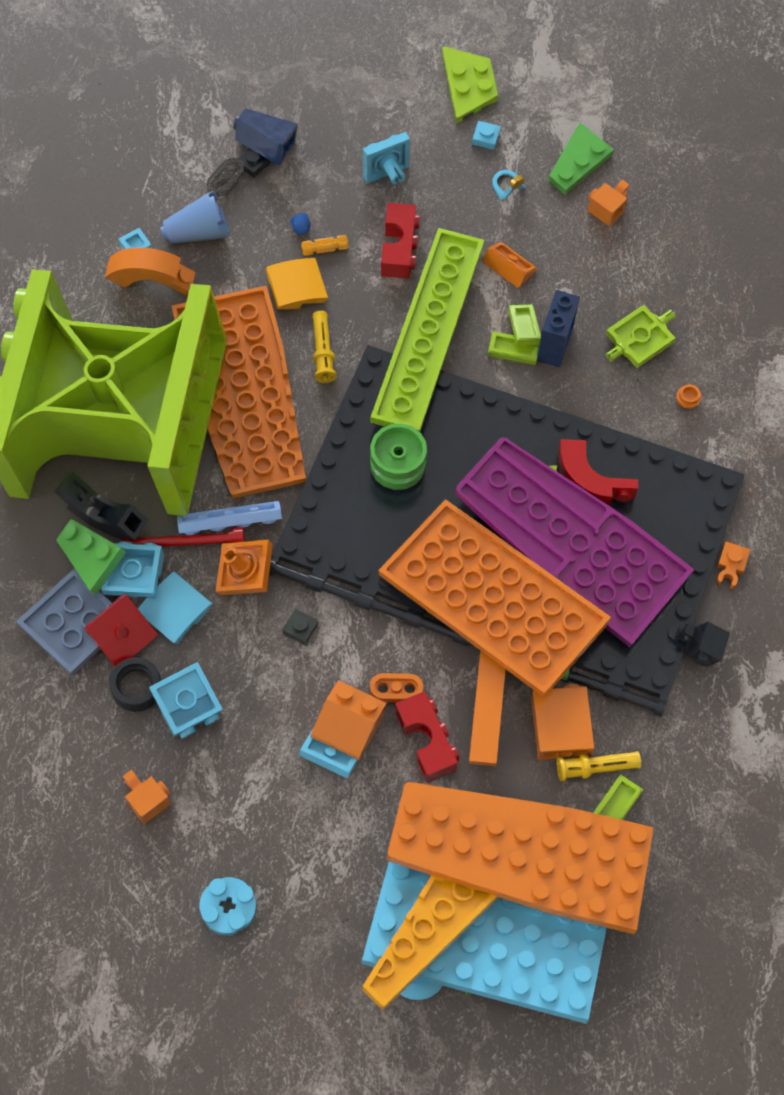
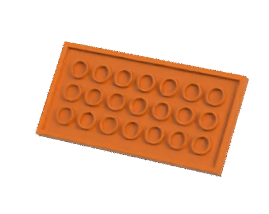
(495, 597)

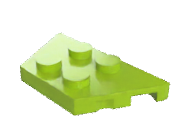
(469, 81)

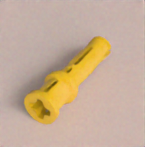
(323, 356)
(584, 763)

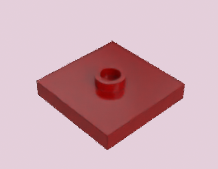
(120, 630)

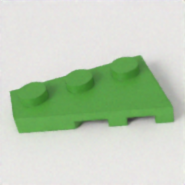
(89, 554)

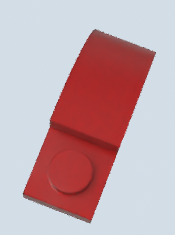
(575, 467)

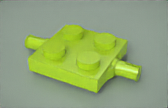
(640, 336)

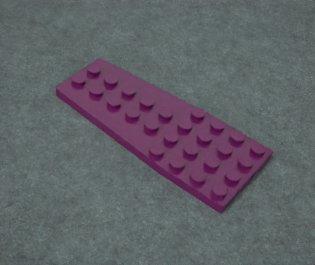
(574, 537)

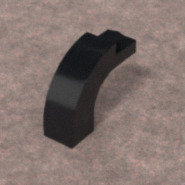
(103, 514)

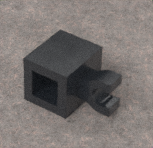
(706, 642)

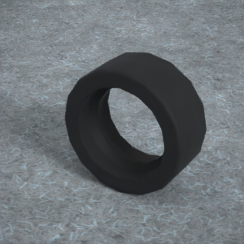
(122, 669)

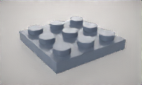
(59, 621)

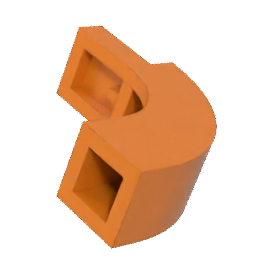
(149, 264)

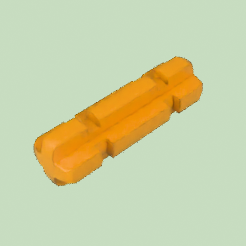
(324, 245)

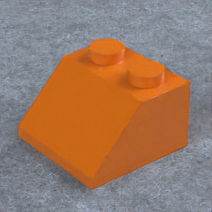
(348, 720)

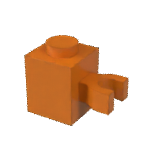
(608, 203)
(146, 798)

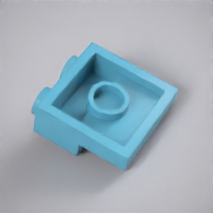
(136, 572)
(186, 700)

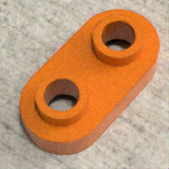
(396, 686)

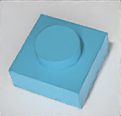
(486, 135)
(134, 240)

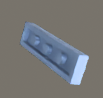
(221, 518)

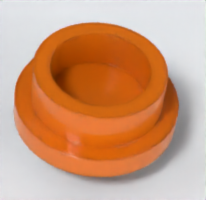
(688, 396)

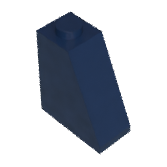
(266, 134)

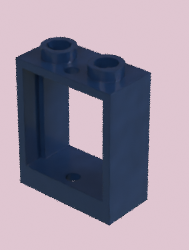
(558, 328)

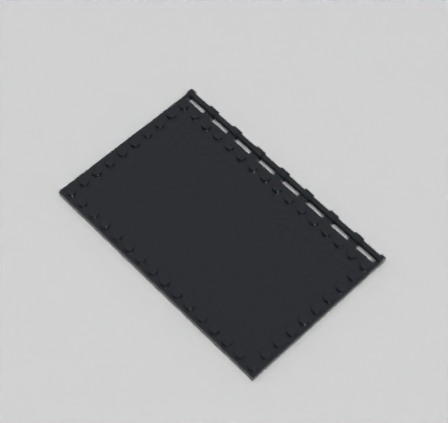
(353, 524)

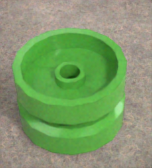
(398, 456)

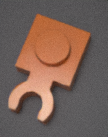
(733, 562)

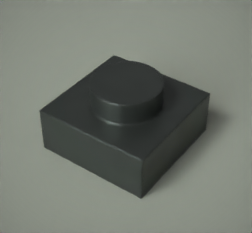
(300, 626)

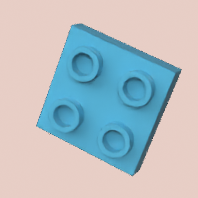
(386, 159)

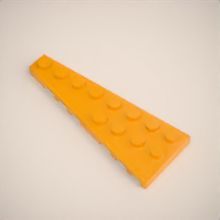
(428, 930)

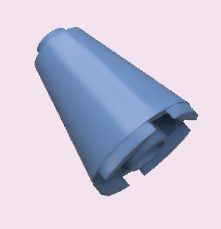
(197, 222)

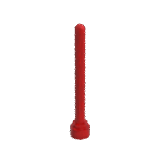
(233, 536)

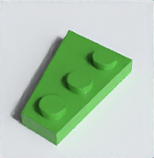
(579, 159)

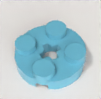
(219, 892)

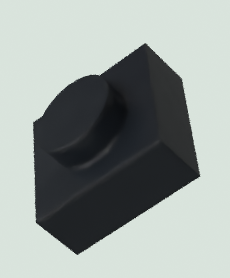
(253, 162)

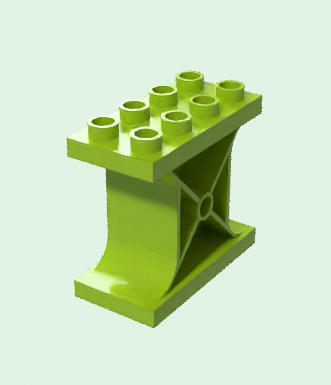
(108, 390)

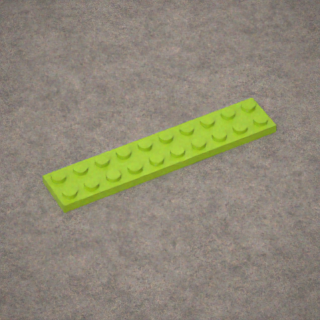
(427, 330)

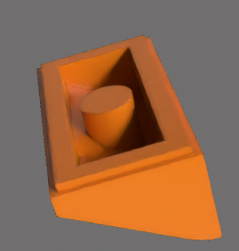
(508, 264)

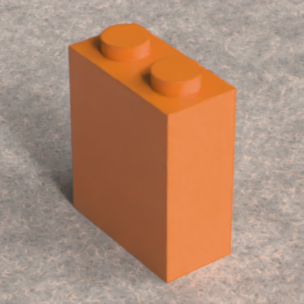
(562, 723)

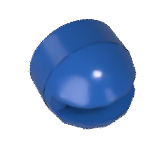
(300, 223)

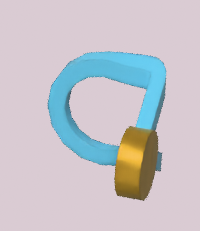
(516, 182)

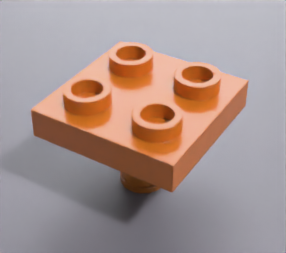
(244, 567)

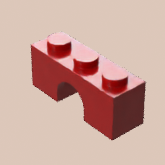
(398, 256)
(419, 715)

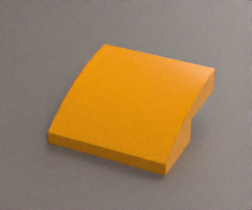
(296, 283)

